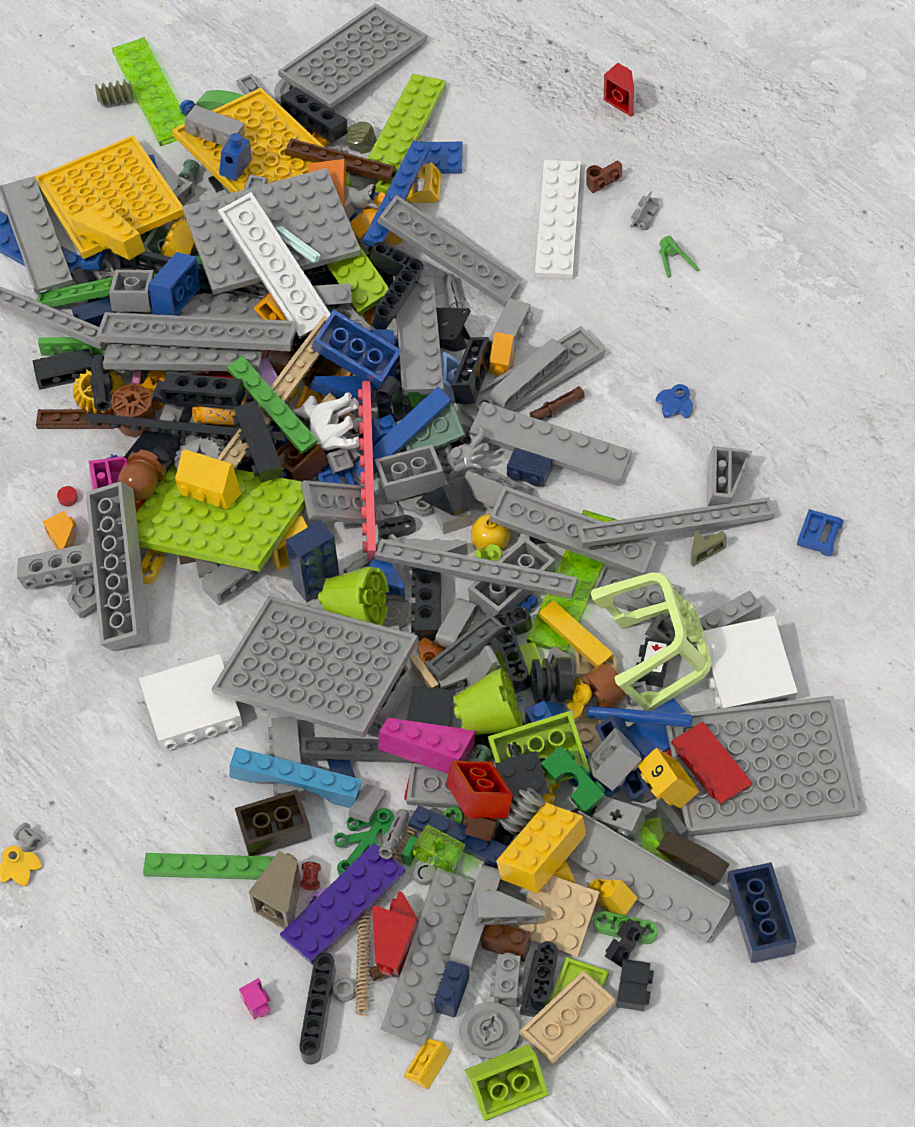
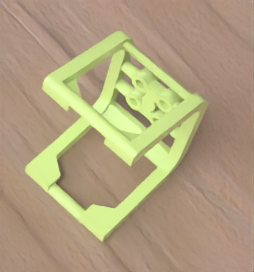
(686, 624)

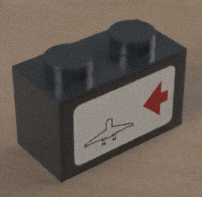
(651, 647)

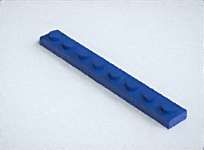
(400, 186)

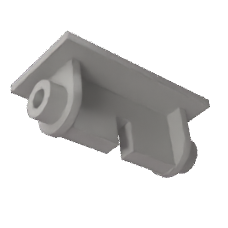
(641, 216)

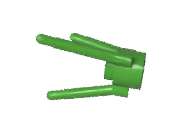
(669, 247)

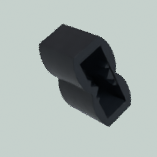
(633, 985)

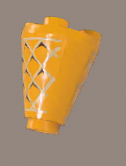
(214, 416)

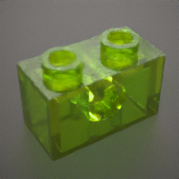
(449, 849)

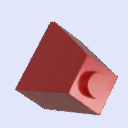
(391, 939)

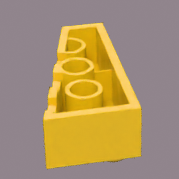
(108, 229)

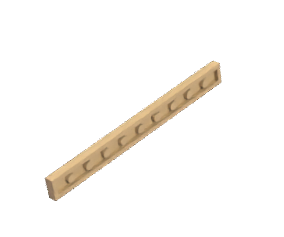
(283, 387)

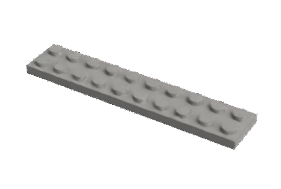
(197, 331)

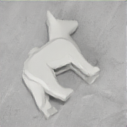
(324, 421)

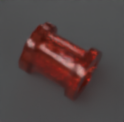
(310, 875)

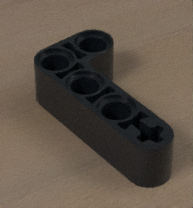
(513, 628)

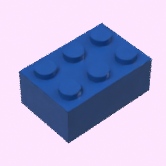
(174, 285)

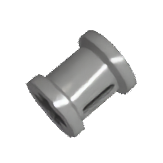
(28, 836)

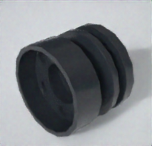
(552, 680)

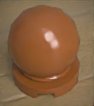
(142, 474)

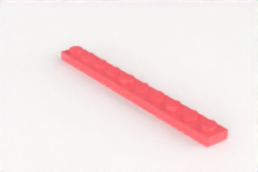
(366, 477)

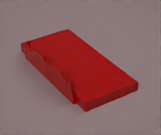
(710, 763)

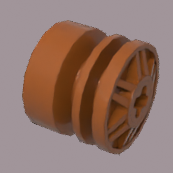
(133, 401)

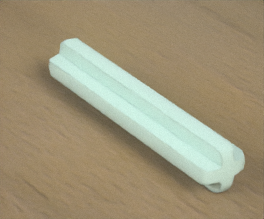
(298, 245)

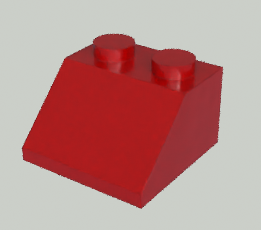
(619, 88)

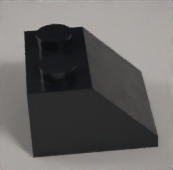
(158, 443)

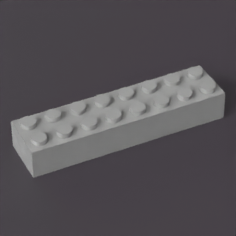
(117, 566)

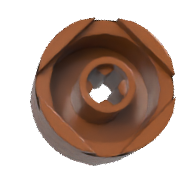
(604, 686)

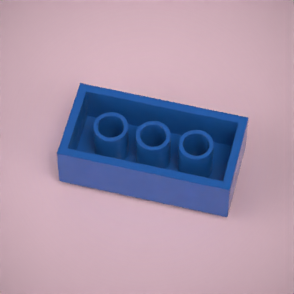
(355, 349)

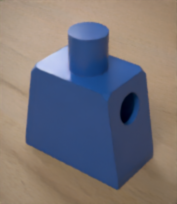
(235, 157)

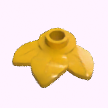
(581, 695)
(18, 868)

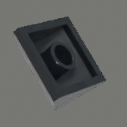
(452, 497)

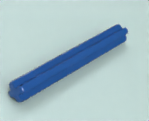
(641, 716)

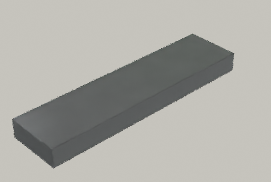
(465, 647)

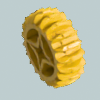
(83, 393)

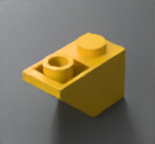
(613, 896)

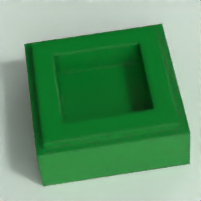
(407, 853)

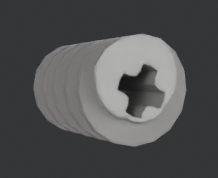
(522, 810)

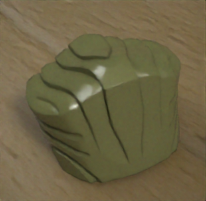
(361, 137)

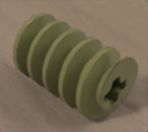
(114, 92)

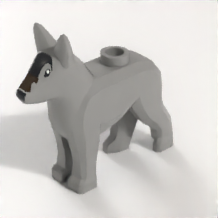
(359, 199)

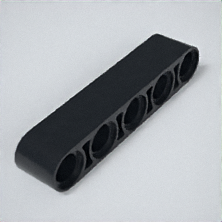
(317, 1017)

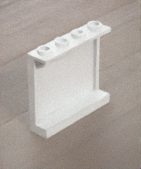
(749, 664)
(185, 706)

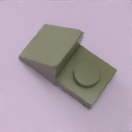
(704, 548)

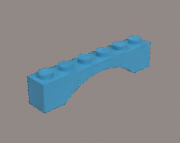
(258, 767)

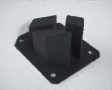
(453, 334)

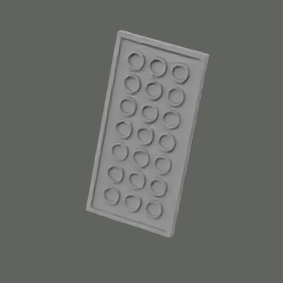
(352, 55)

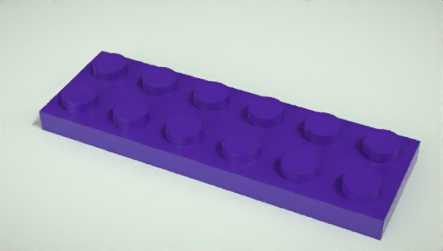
(342, 903)

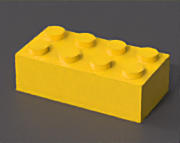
(541, 847)

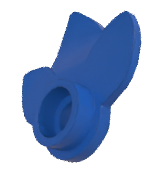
(673, 403)

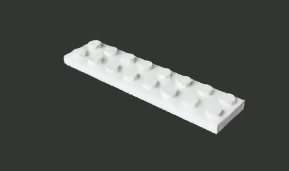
(558, 219)
(274, 263)

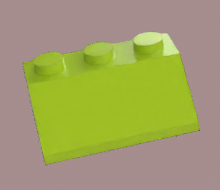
(506, 1082)

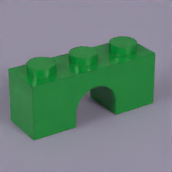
(561, 765)

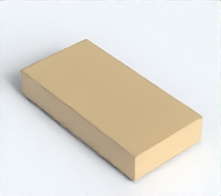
(423, 672)

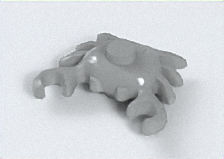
(463, 456)

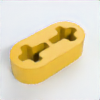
(155, 567)

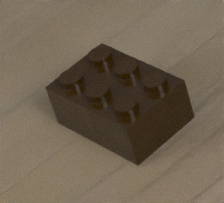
(273, 823)

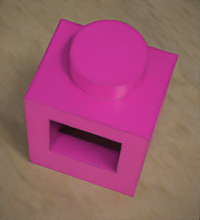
(255, 999)

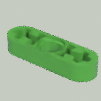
(610, 917)

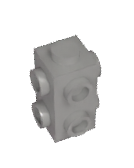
(508, 973)

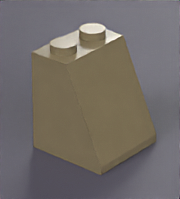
(277, 890)

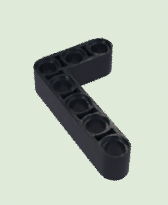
(407, 273)
(390, 402)

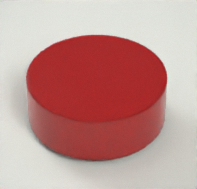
(67, 496)

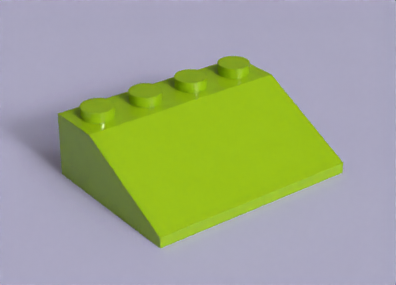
(543, 737)

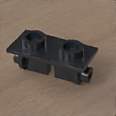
(631, 934)

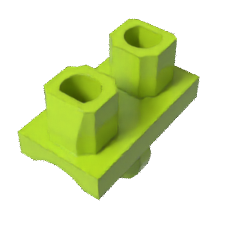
(491, 552)

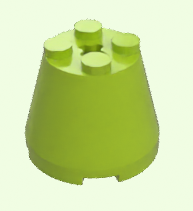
(357, 595)
(488, 705)

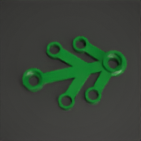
(365, 838)

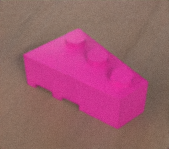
(105, 471)

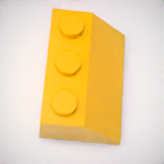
(207, 479)

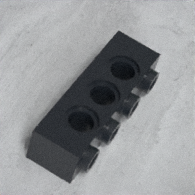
(314, 115)
(472, 370)
(202, 391)
(431, 608)

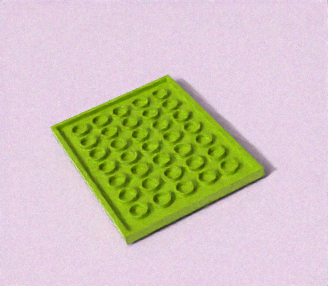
(232, 536)

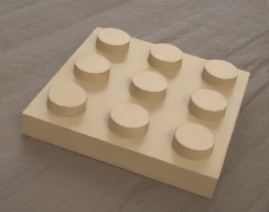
(567, 914)

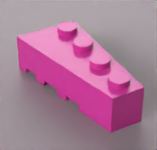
(426, 743)

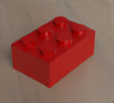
(479, 789)

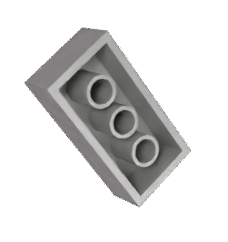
(499, 598)

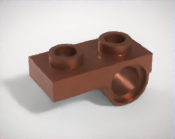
(599, 178)

